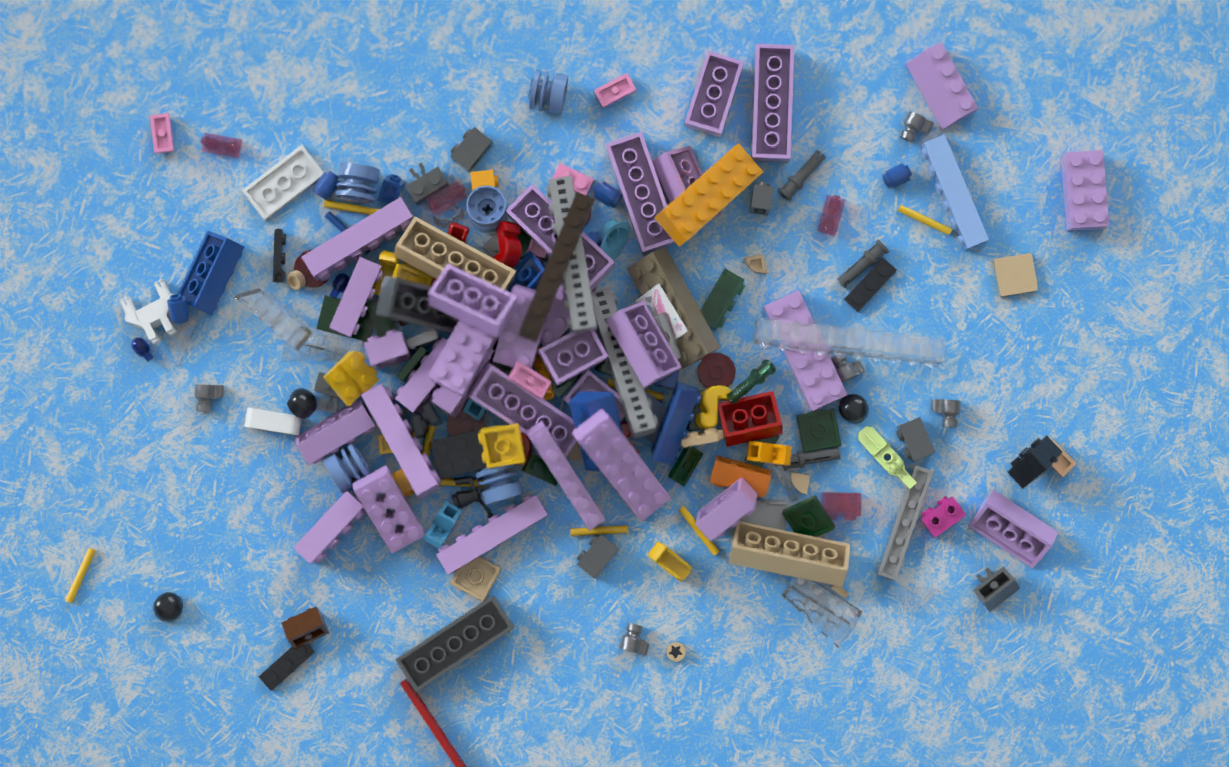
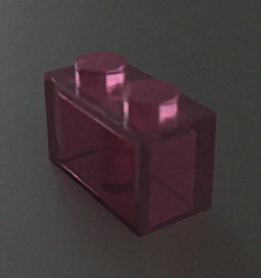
(842, 504)

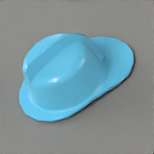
(614, 237)

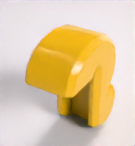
(388, 264)
(709, 406)
(670, 561)

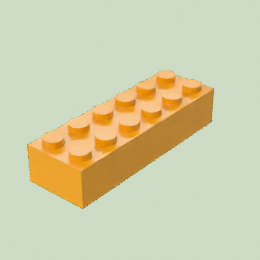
(708, 195)

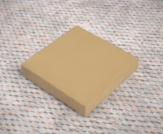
(1015, 275)
(476, 578)

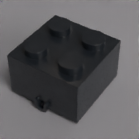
(1034, 461)

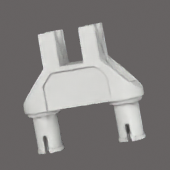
(152, 314)

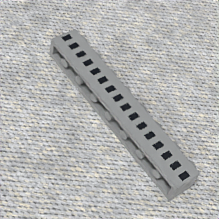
(576, 276)
(628, 387)

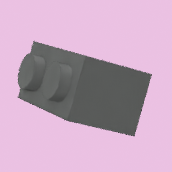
(471, 149)
(761, 198)
(915, 439)
(597, 556)

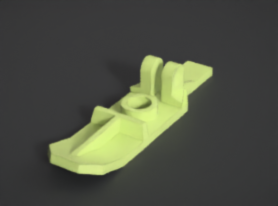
(878, 449)

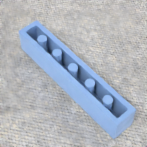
(954, 192)

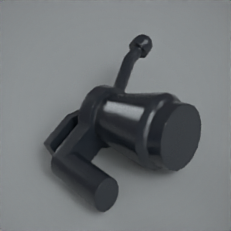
(464, 498)

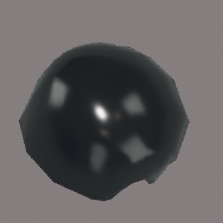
(302, 403)
(853, 408)
(168, 607)

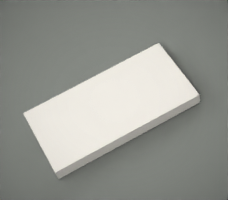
(283, 183)

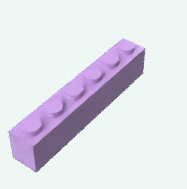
(565, 475)
(492, 534)

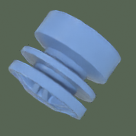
(548, 92)
(357, 183)
(478, 204)
(347, 468)
(499, 484)

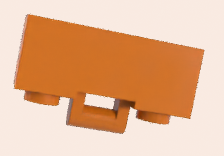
(728, 471)

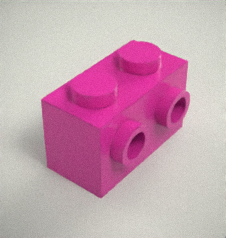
(942, 516)

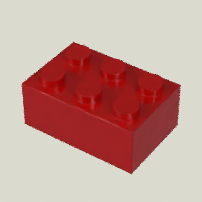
(750, 419)

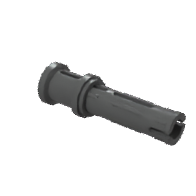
(795, 182)
(869, 258)
(801, 459)

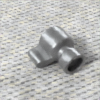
(913, 124)
(847, 370)
(205, 393)
(949, 409)
(632, 641)

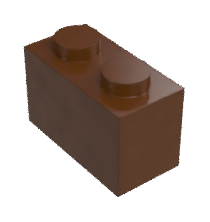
(305, 627)

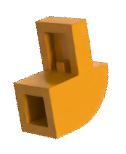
(769, 453)

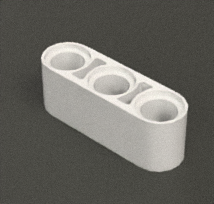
(272, 421)

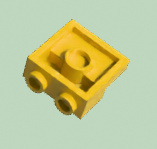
(351, 377)
(502, 445)

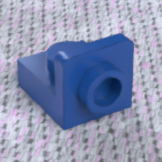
(391, 188)

